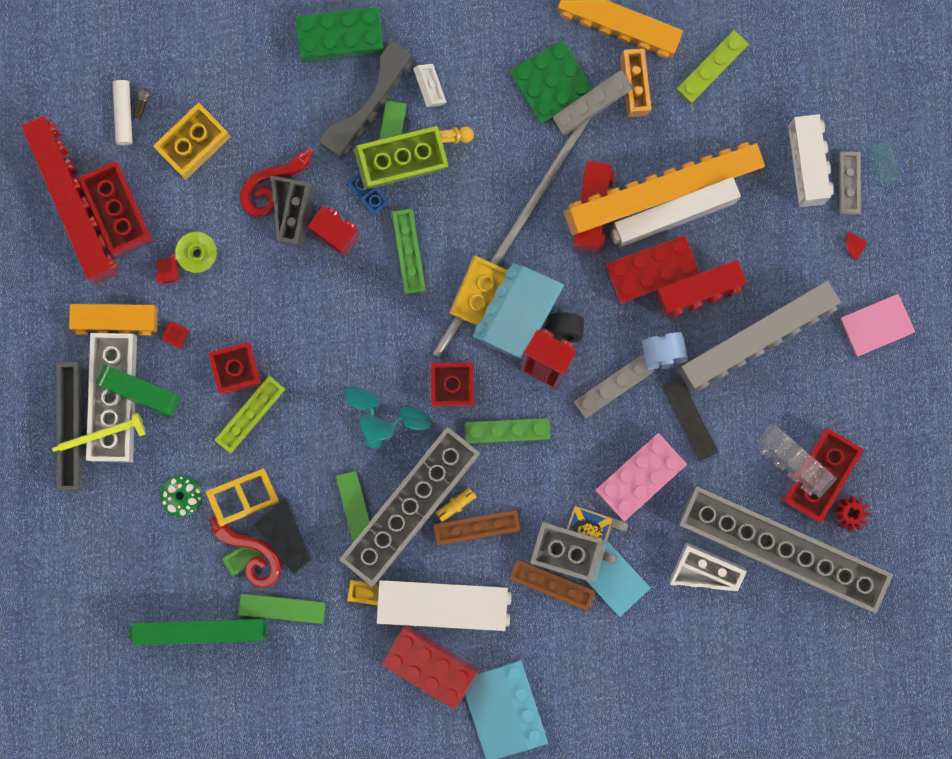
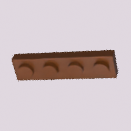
(476, 527)
(552, 585)

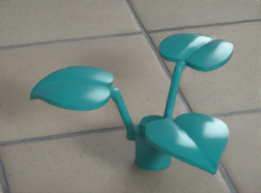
(375, 429)

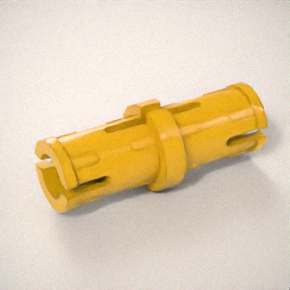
(455, 504)

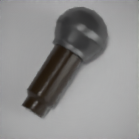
(144, 96)

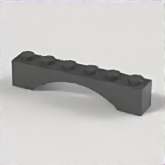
(342, 134)

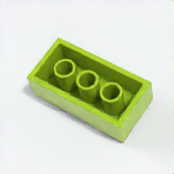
(401, 157)

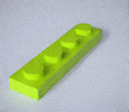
(712, 67)
(250, 414)

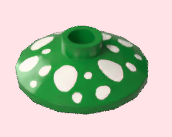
(190, 501)

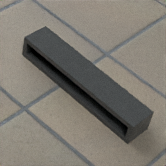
(69, 425)

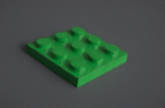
(550, 81)

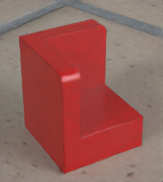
(167, 270)

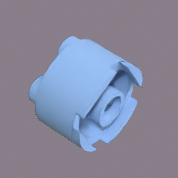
(664, 351)

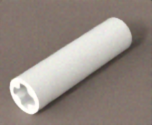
(122, 112)

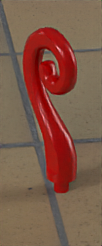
(295, 166)
(231, 538)

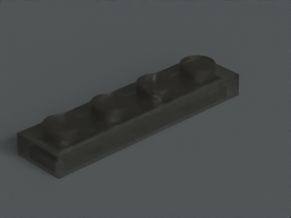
(689, 419)

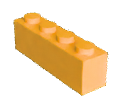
(113, 318)

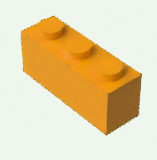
(634, 66)

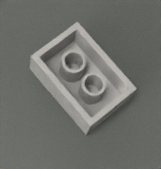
(568, 552)

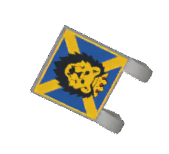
(596, 526)

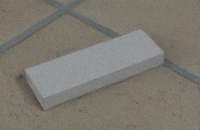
(849, 183)

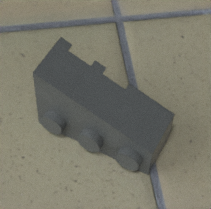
(292, 209)

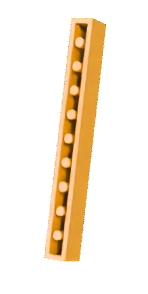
(663, 189)

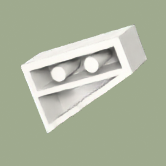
(705, 569)

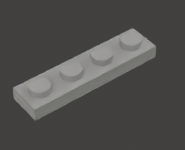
(593, 102)
(612, 387)

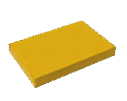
(477, 290)

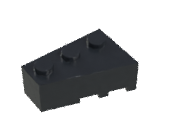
(284, 536)

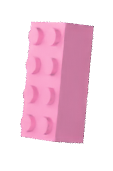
(640, 477)

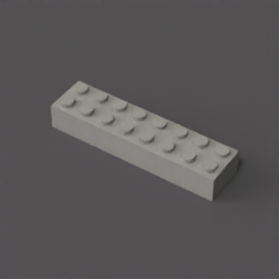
(762, 334)
(410, 506)

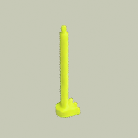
(136, 422)

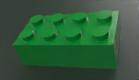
(339, 35)

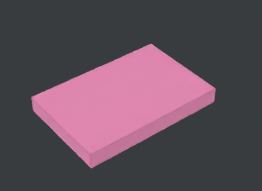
(877, 325)

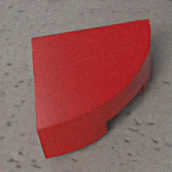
(854, 245)

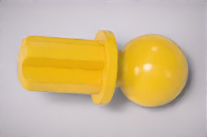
(464, 134)

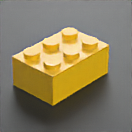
(192, 141)

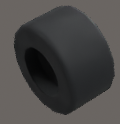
(565, 326)

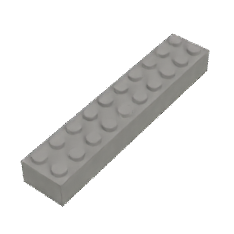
(785, 550)

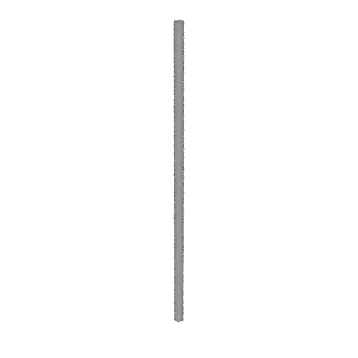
(518, 224)

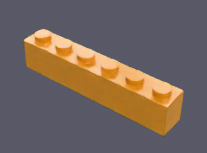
(623, 23)

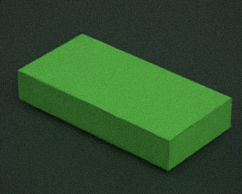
(238, 559)

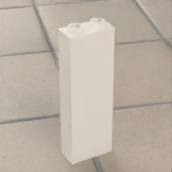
(675, 213)
(443, 605)

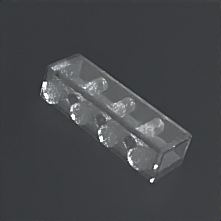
(795, 459)

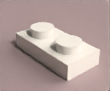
(429, 85)

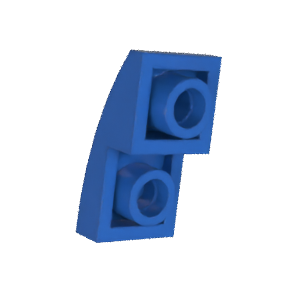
(371, 198)

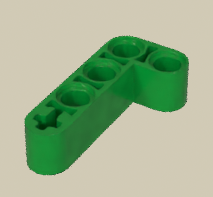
(138, 391)

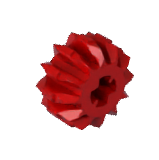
(855, 505)

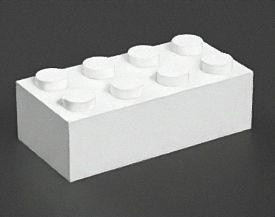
(810, 160)

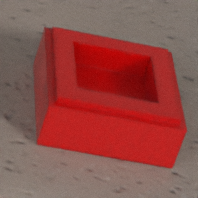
(175, 335)

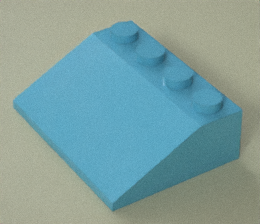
(517, 310)
(505, 711)

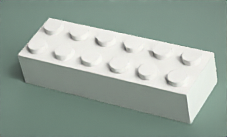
(105, 407)

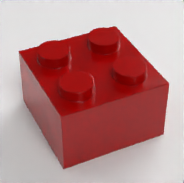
(334, 231)
(235, 368)
(452, 385)

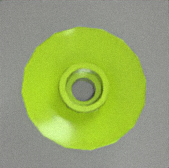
(188, 245)

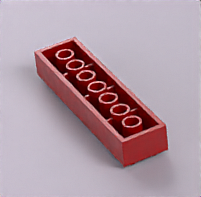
(69, 199)
(547, 358)

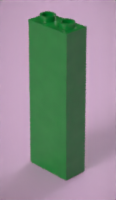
(198, 631)

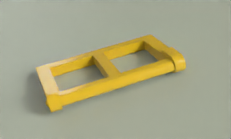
(247, 510)

